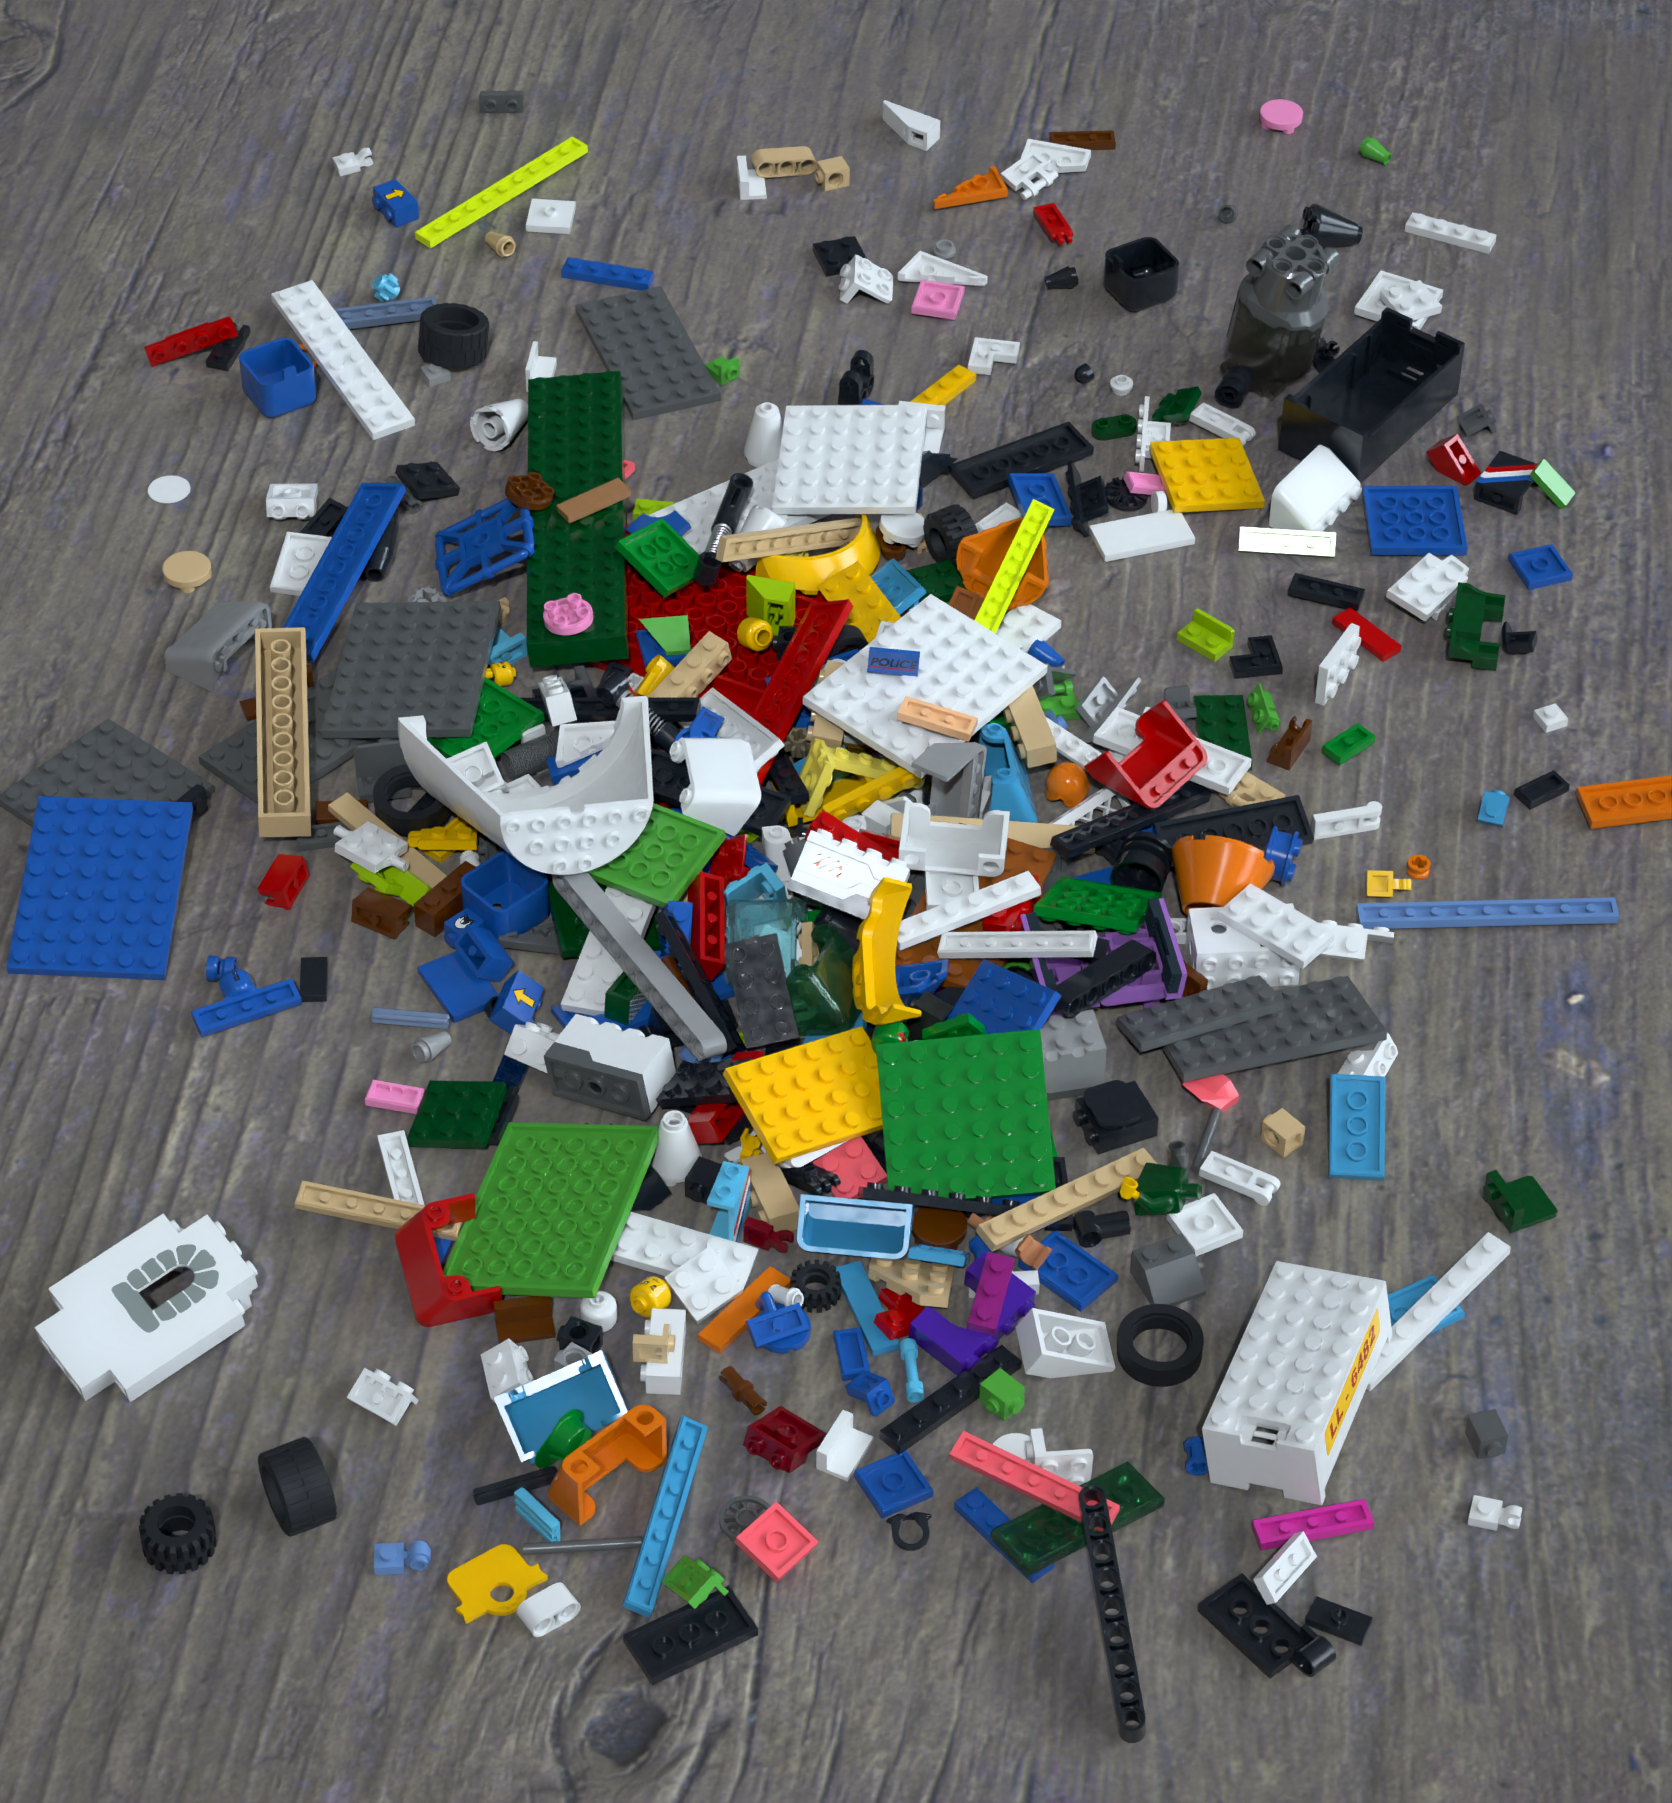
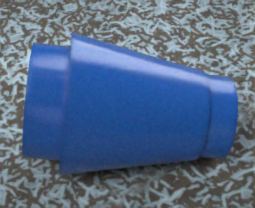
(1045, 653)

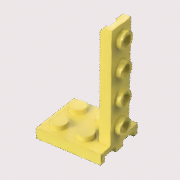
(823, 760)

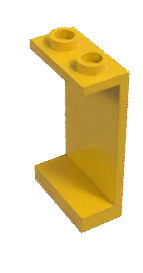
(835, 790)

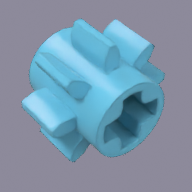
(385, 287)

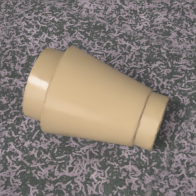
(501, 244)

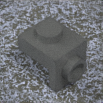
(1179, 700)

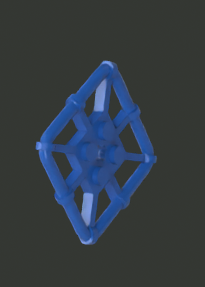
(481, 544)

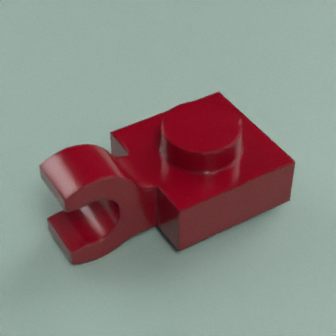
(762, 1235)

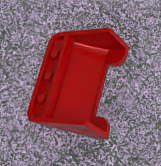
(1155, 766)

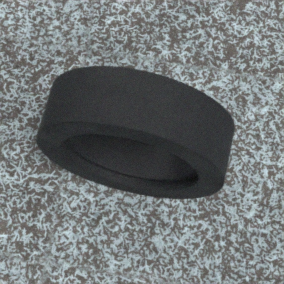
(400, 821)
(1155, 1372)

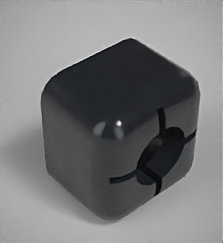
(1141, 273)

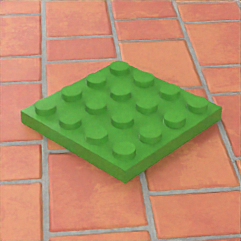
(662, 858)

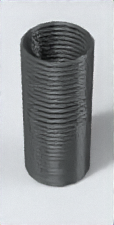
(530, 756)

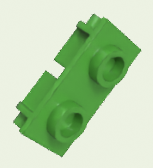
(1263, 709)

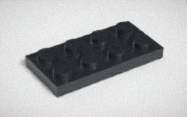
(699, 1085)
(690, 1636)

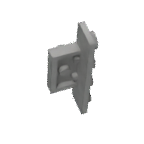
(1101, 702)

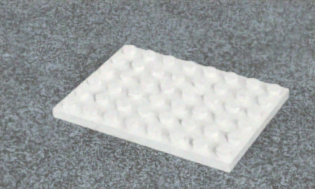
(958, 669)

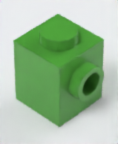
(1002, 1394)

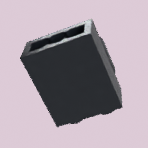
(1115, 1116)

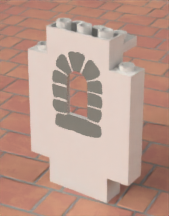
(113, 1334)

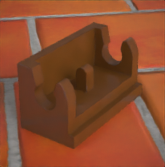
(1291, 744)
(380, 912)

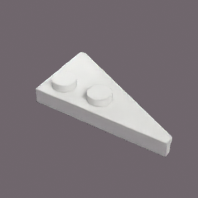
(934, 269)
(581, 740)

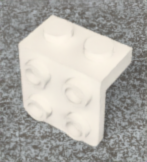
(867, 277)
(530, 1043)
(1068, 1464)

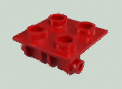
(729, 860)

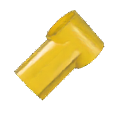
(656, 671)

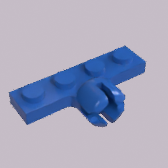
(244, 1003)

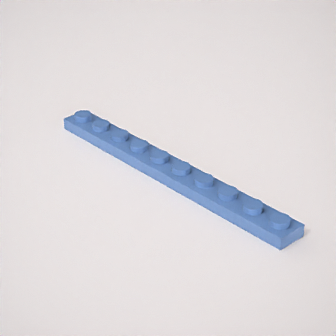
(1488, 913)

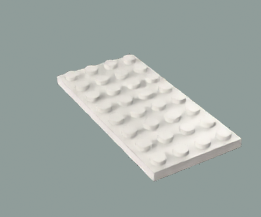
(702, 508)

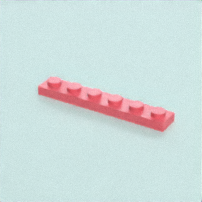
(1022, 1476)

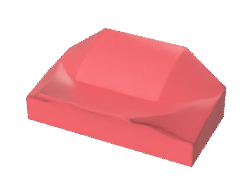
(1214, 1091)

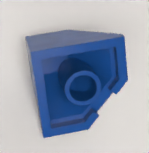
(917, 978)

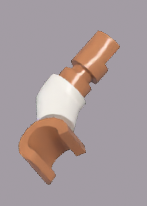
(1026, 1249)

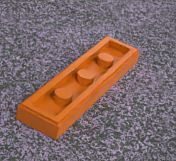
(731, 1321)

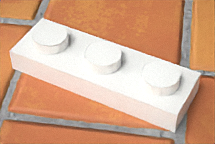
(1284, 1568)

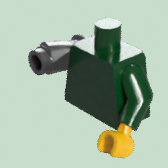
(1162, 1187)

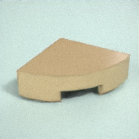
(505, 611)

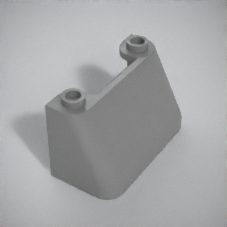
(213, 639)

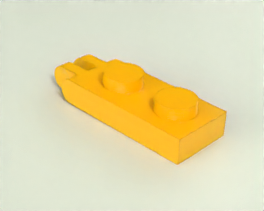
(444, 839)

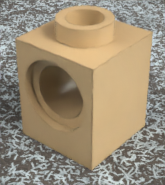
(832, 173)
(1282, 1132)

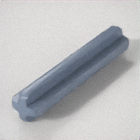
(410, 1018)

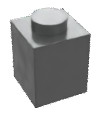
(1486, 1434)

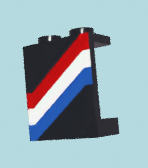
(1505, 482)

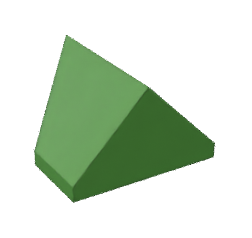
(670, 633)

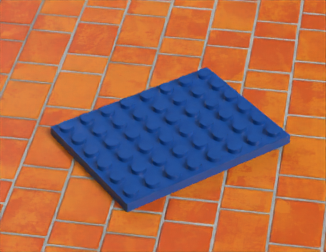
(100, 888)

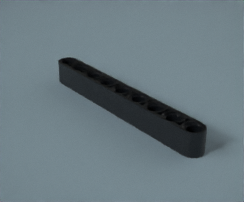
(1116, 1624)

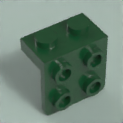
(1518, 1202)

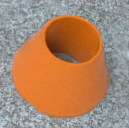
(1217, 870)

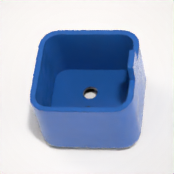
(277, 377)
(514, 887)

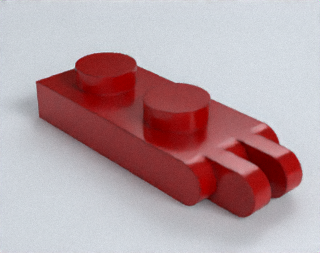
(1053, 223)

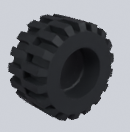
(945, 530)
(174, 1515)

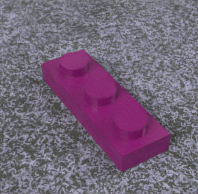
(991, 1293)

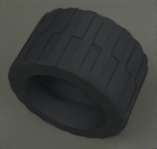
(453, 335)
(297, 1486)

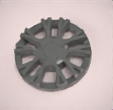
(743, 1517)

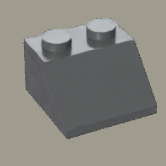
(1167, 1271)

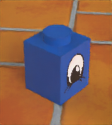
(457, 923)

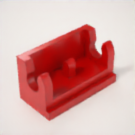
(284, 880)

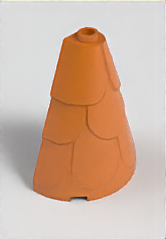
(983, 553)

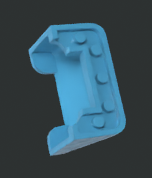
(1009, 777)
(537, 1406)

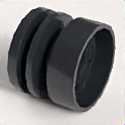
(1143, 862)

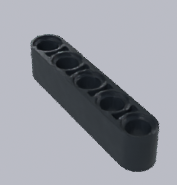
(1104, 977)

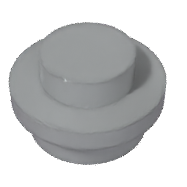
(944, 249)

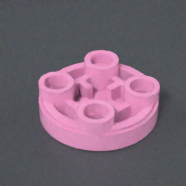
(1281, 115)
(567, 615)

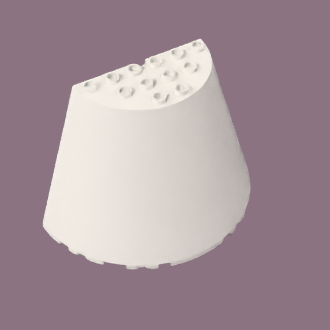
(557, 826)

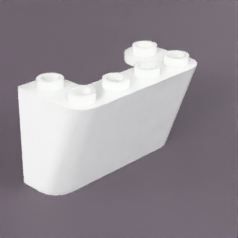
(953, 846)

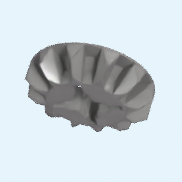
(433, 594)

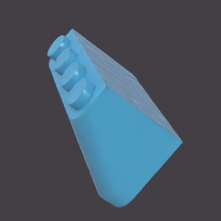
(854, 1226)

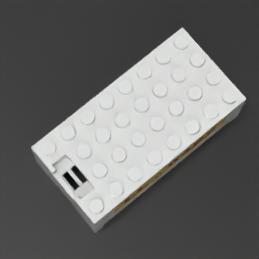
(1297, 1374)

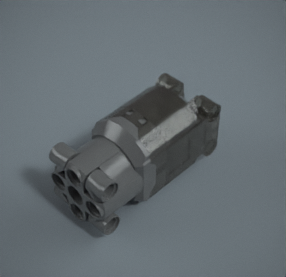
(1280, 310)

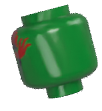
(889, 1033)

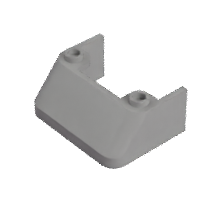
(956, 777)

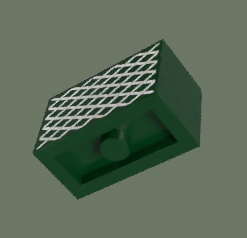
(623, 1000)

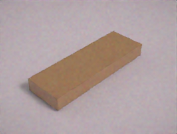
(593, 500)

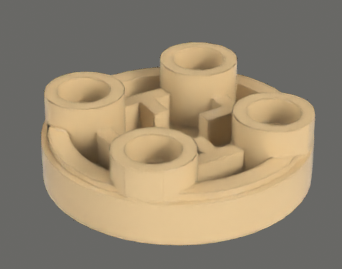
(187, 570)

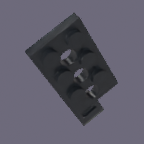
(1307, 1649)

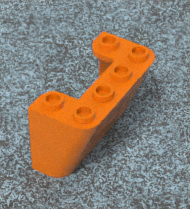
(633, 1438)

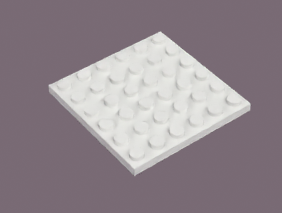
(850, 459)

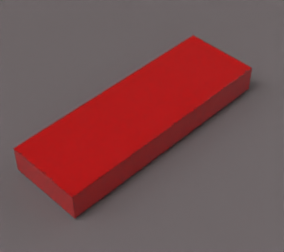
(1371, 636)

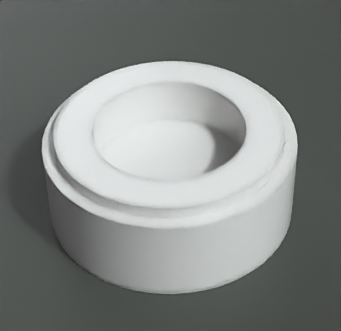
(1158, 501)

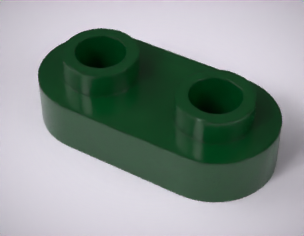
(1113, 427)

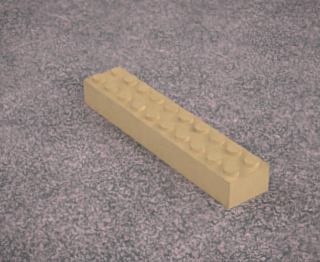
(282, 732)

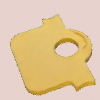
(478, 1577)

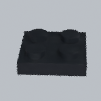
(836, 253)
(427, 480)

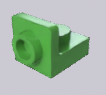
(723, 369)

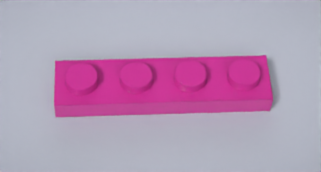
(1315, 1523)

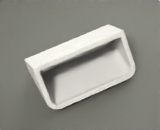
(1313, 493)

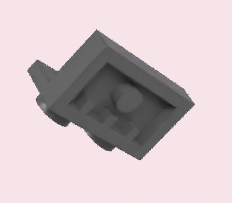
(501, 101)

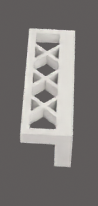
(1090, 803)

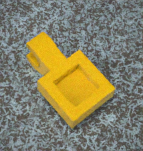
(1382, 883)
(750, 1145)

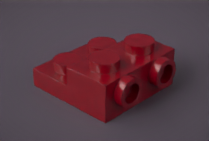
(782, 1439)

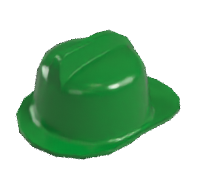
(565, 1438)

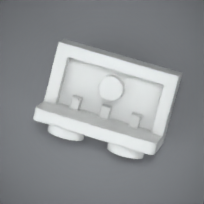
(506, 1368)

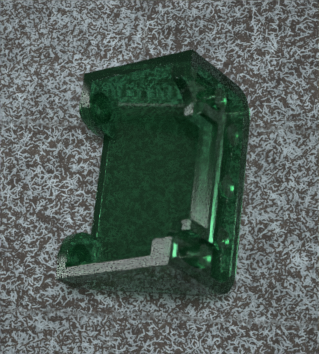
(824, 992)

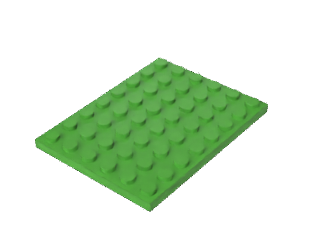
(553, 1208)

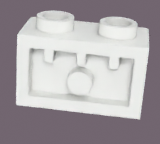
(381, 1396)

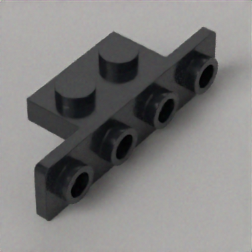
(1087, 497)

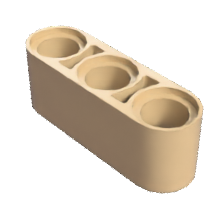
(784, 162)

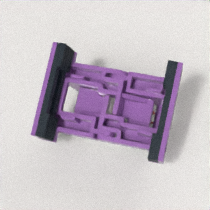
(1150, 987)

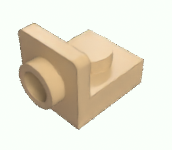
(652, 1347)

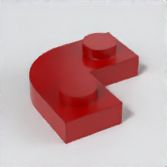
(901, 1312)

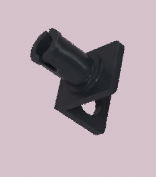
(1325, 354)

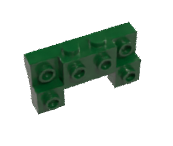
(1470, 610)

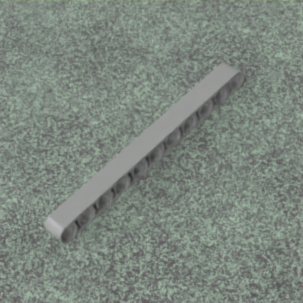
(641, 965)

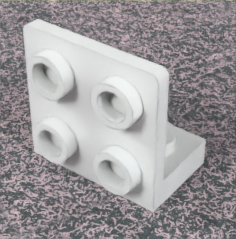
(934, 426)

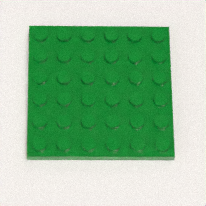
(967, 1115)

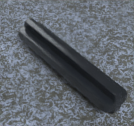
(507, 1487)

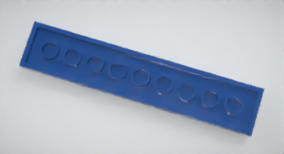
(343, 562)

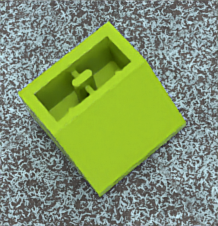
(771, 601)

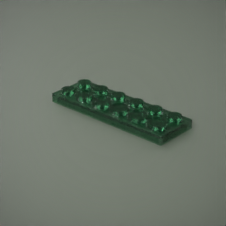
(1048, 1535)

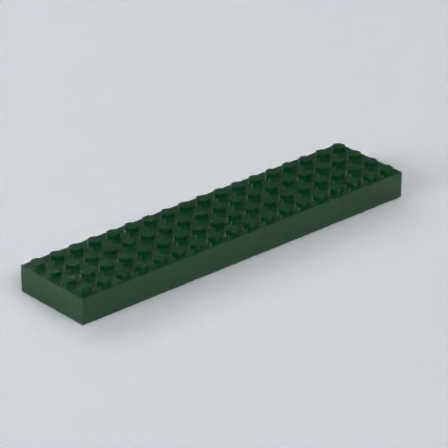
(575, 448)

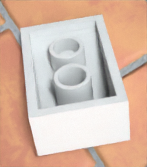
(1063, 1345)

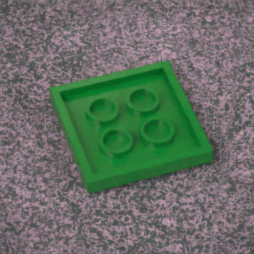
(660, 556)

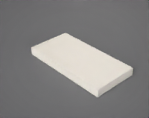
(1141, 535)

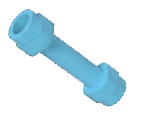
(909, 1354)

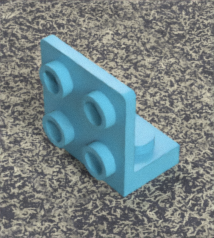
(758, 882)

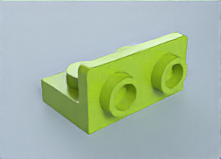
(1207, 635)

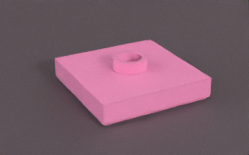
(938, 299)

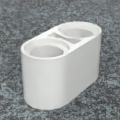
(548, 1609)

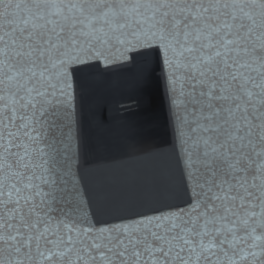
(1363, 401)

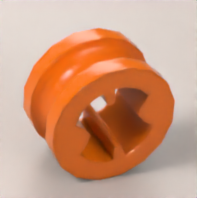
(1423, 870)

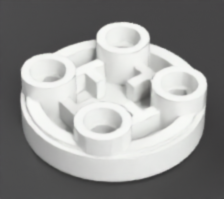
(902, 528)

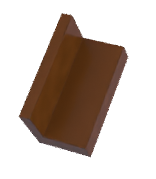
(524, 1319)

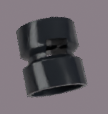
(1234, 387)

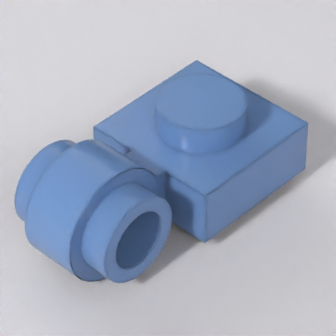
(392, 1557)

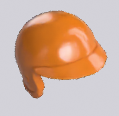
(1068, 783)

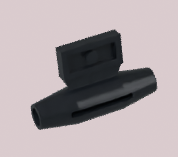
(383, 552)

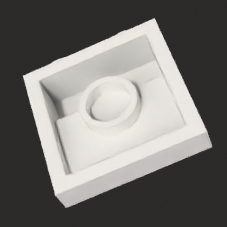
(291, 501)
(480, 768)

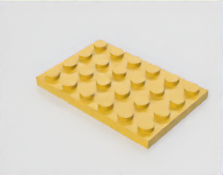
(811, 1094)

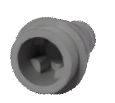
(428, 1047)

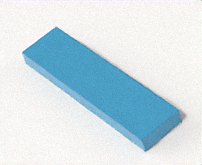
(864, 1307)

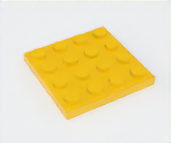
(1206, 475)

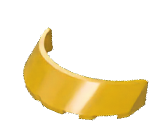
(814, 570)
(874, 963)

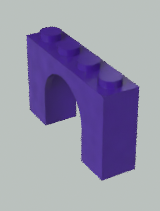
(963, 1347)

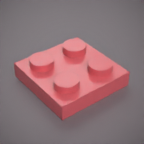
(854, 1166)
(776, 1542)

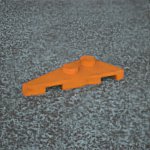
(977, 189)

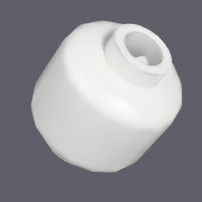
(599, 1310)

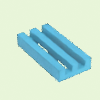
(537, 1515)

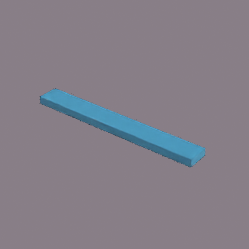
(665, 1517)

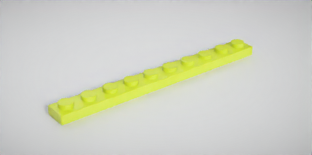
(501, 192)
(1014, 566)

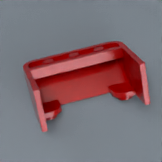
(435, 1297)

